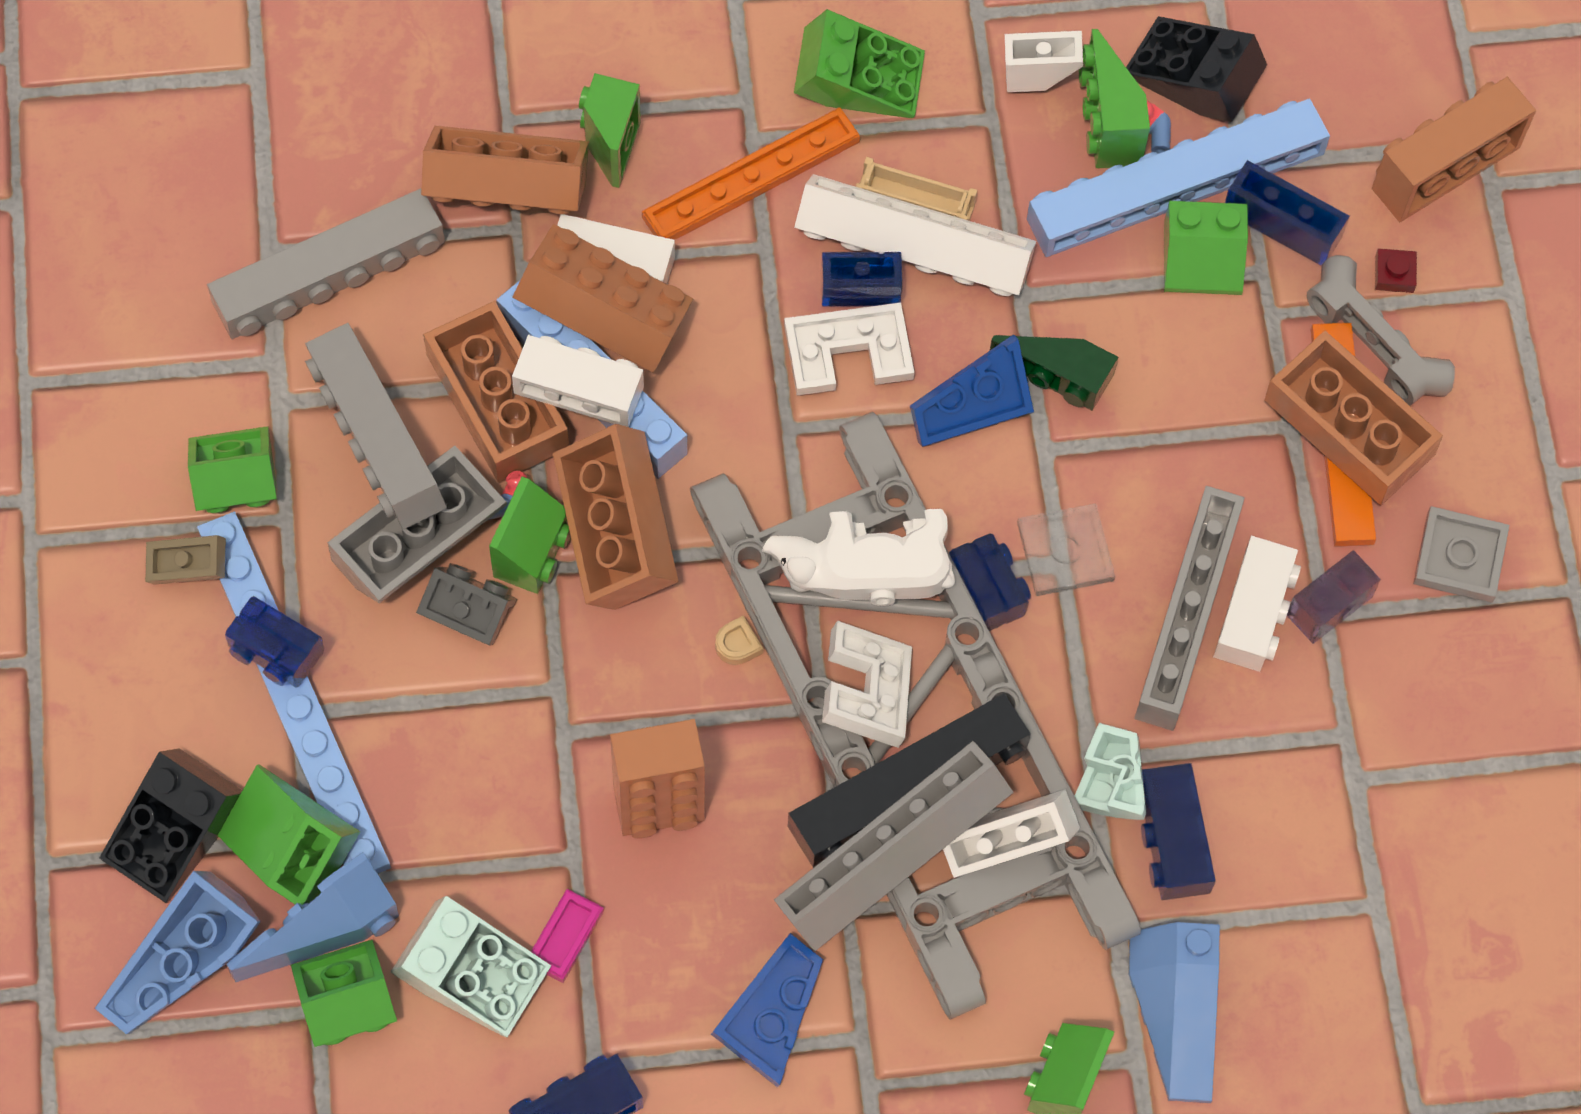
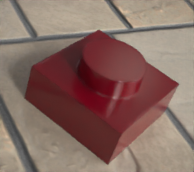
(1396, 270)

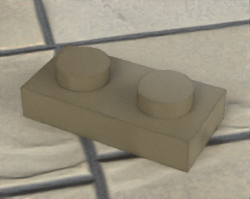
(185, 559)

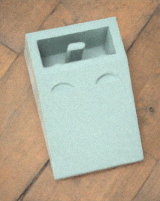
(470, 967)

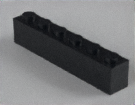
(849, 807)

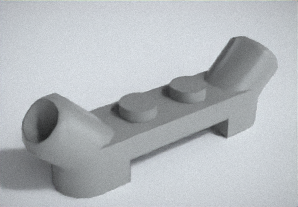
(1408, 373)

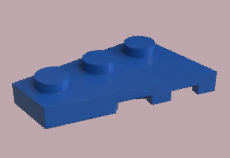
(975, 397)
(770, 1010)

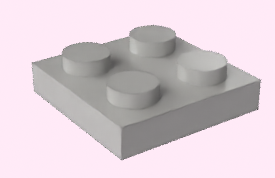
(1461, 554)

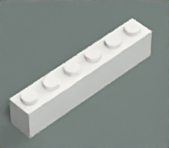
(921, 235)

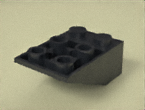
(1199, 66)
(170, 823)

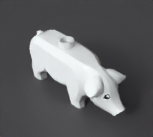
(869, 565)

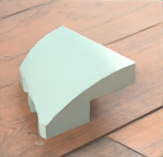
(1113, 775)

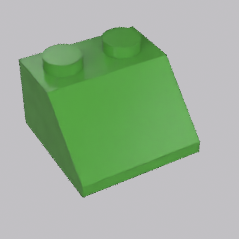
(610, 123)
(1205, 247)
(231, 469)
(529, 538)
(343, 993)
(1069, 1071)

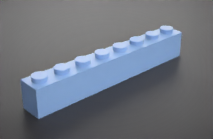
(1184, 173)

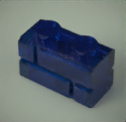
(861, 278)
(990, 580)
(274, 643)

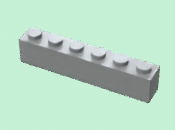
(326, 264)
(375, 426)
(1189, 608)
(894, 845)

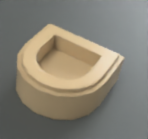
(737, 642)

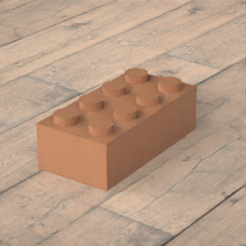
(1452, 148)
(504, 169)
(602, 297)
(476, 366)
(1353, 417)
(615, 517)
(658, 778)

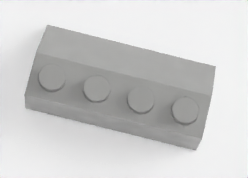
(383, 556)

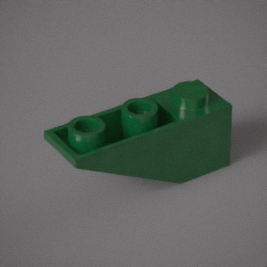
(1066, 366)

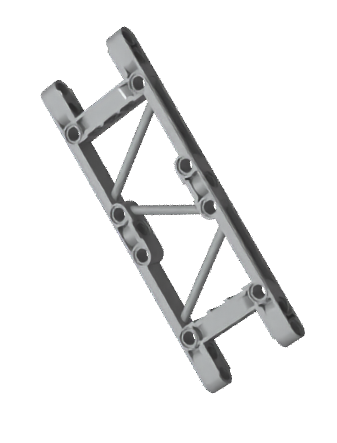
(975, 894)

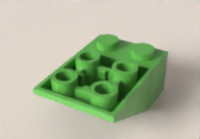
(858, 67)
(1113, 106)
(286, 836)

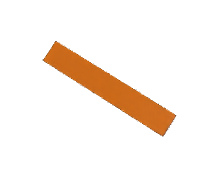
(751, 176)
(1349, 504)

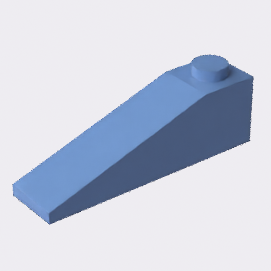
(346, 912)
(186, 945)
(1177, 991)

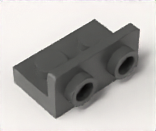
(466, 603)

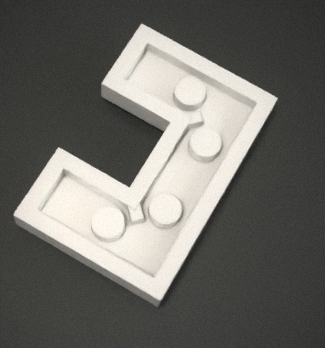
(873, 328)
(883, 705)

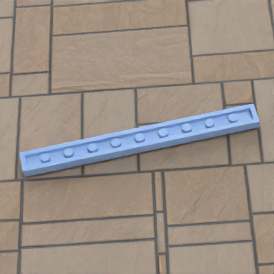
(298, 706)

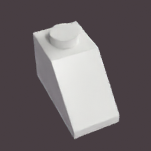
(1041, 59)

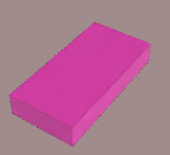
(567, 933)

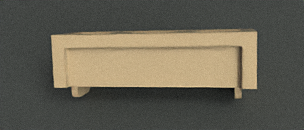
(917, 190)

